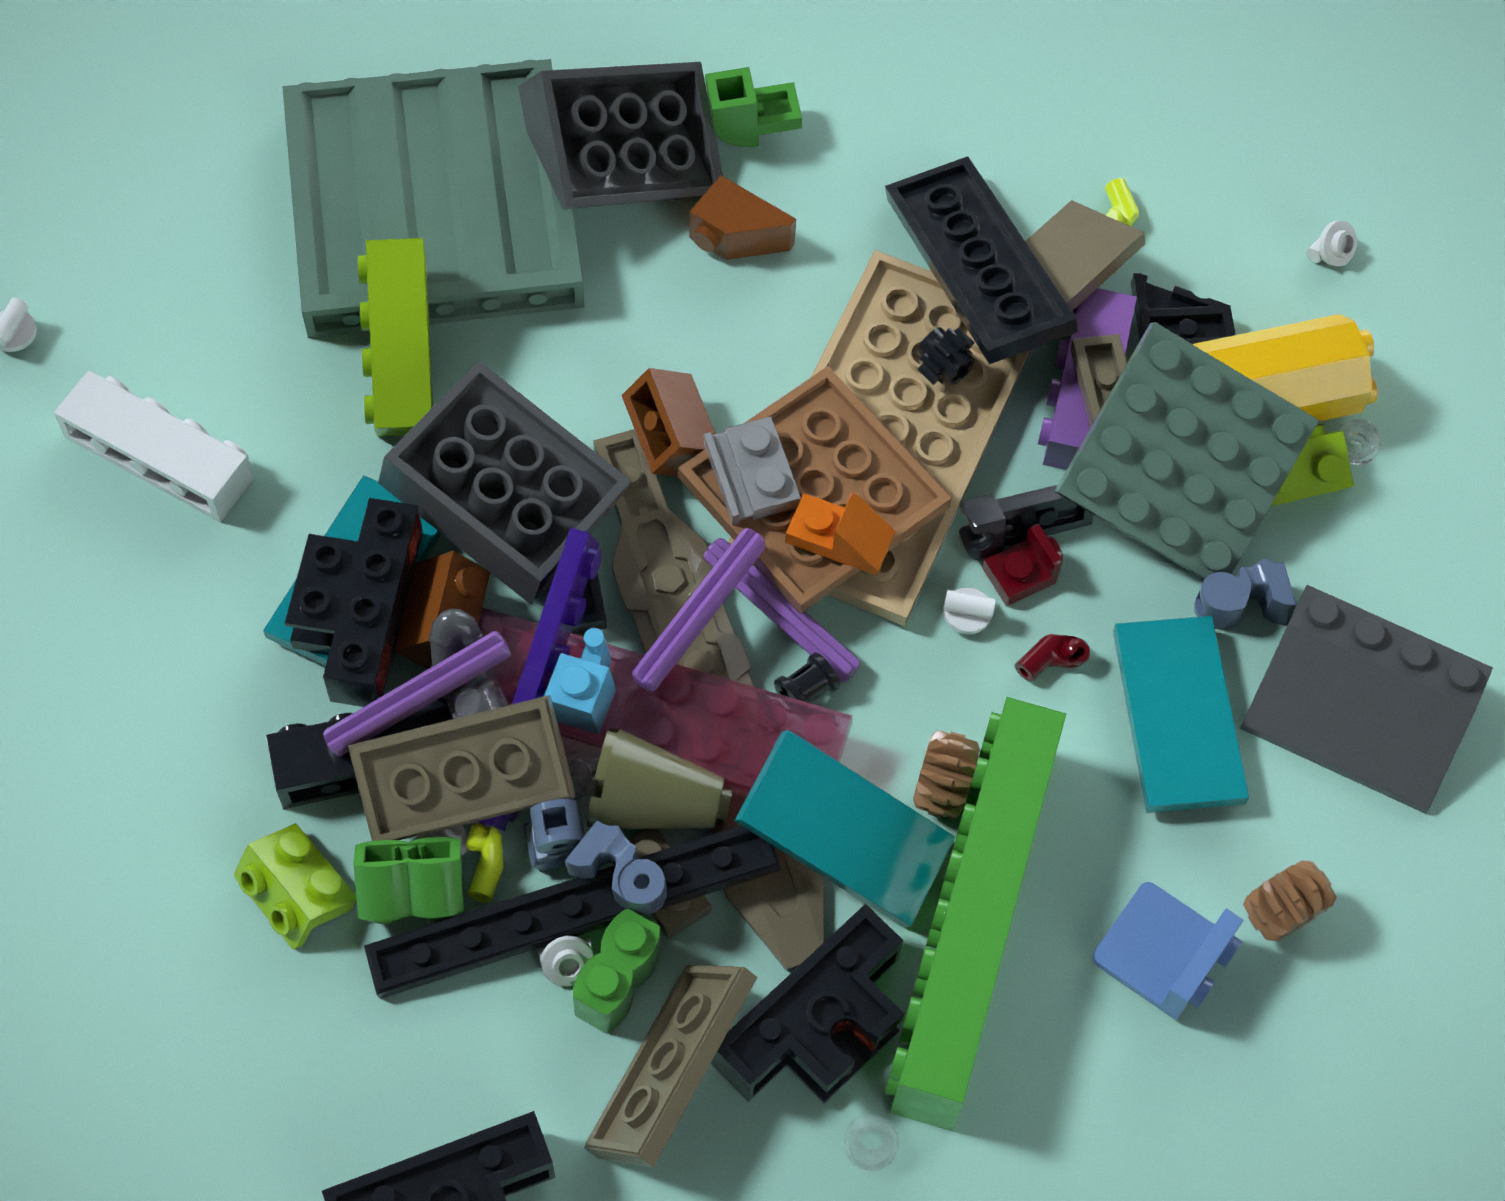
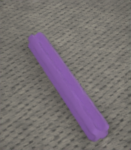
(698, 610)
(797, 626)
(417, 693)

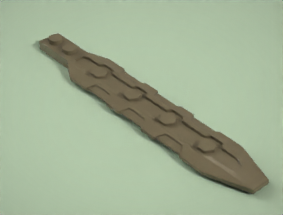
(656, 572)

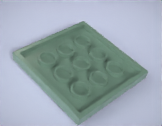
(1186, 454)

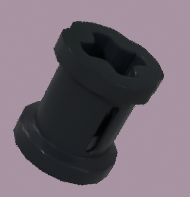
(809, 681)

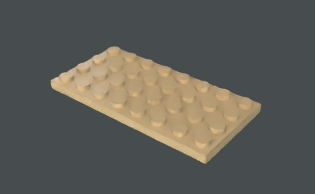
(936, 423)

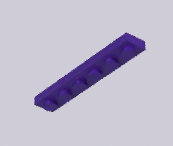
(561, 612)

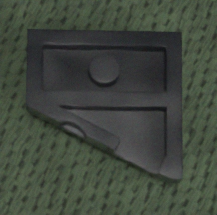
(1180, 312)

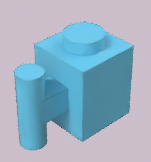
(583, 686)

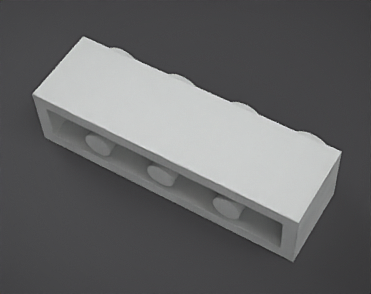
(155, 444)

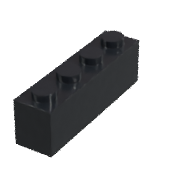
(311, 773)

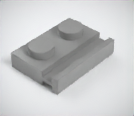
(752, 470)

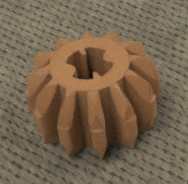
(946, 774)
(1289, 900)

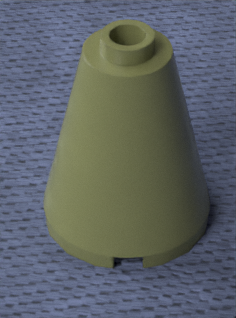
(653, 788)

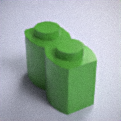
(409, 879)
(608, 980)

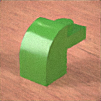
(746, 112)

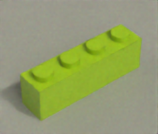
(398, 334)

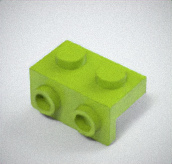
(1319, 468)
(292, 884)

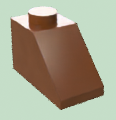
(739, 223)

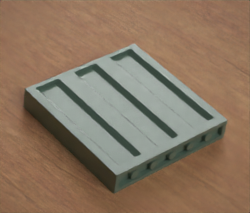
(434, 162)

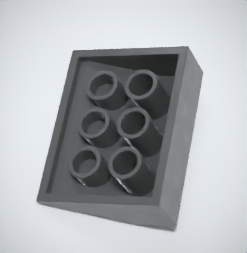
(622, 133)
(501, 480)
(1367, 698)

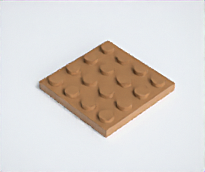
(832, 451)

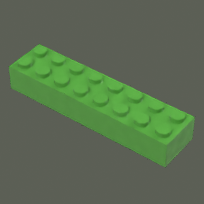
(974, 914)

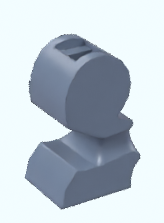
(1227, 595)
(553, 833)
(636, 881)

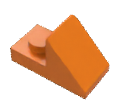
(843, 534)

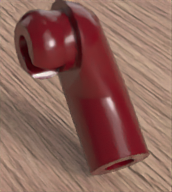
(1053, 652)

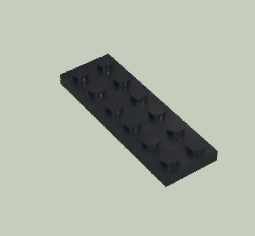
(981, 260)

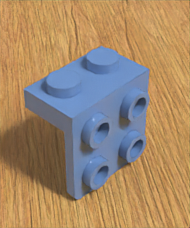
(1166, 949)

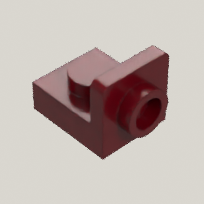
(1025, 566)

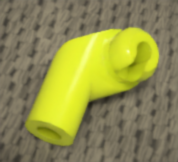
(1123, 205)
(490, 863)

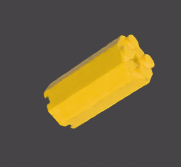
(1310, 363)

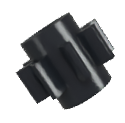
(945, 356)

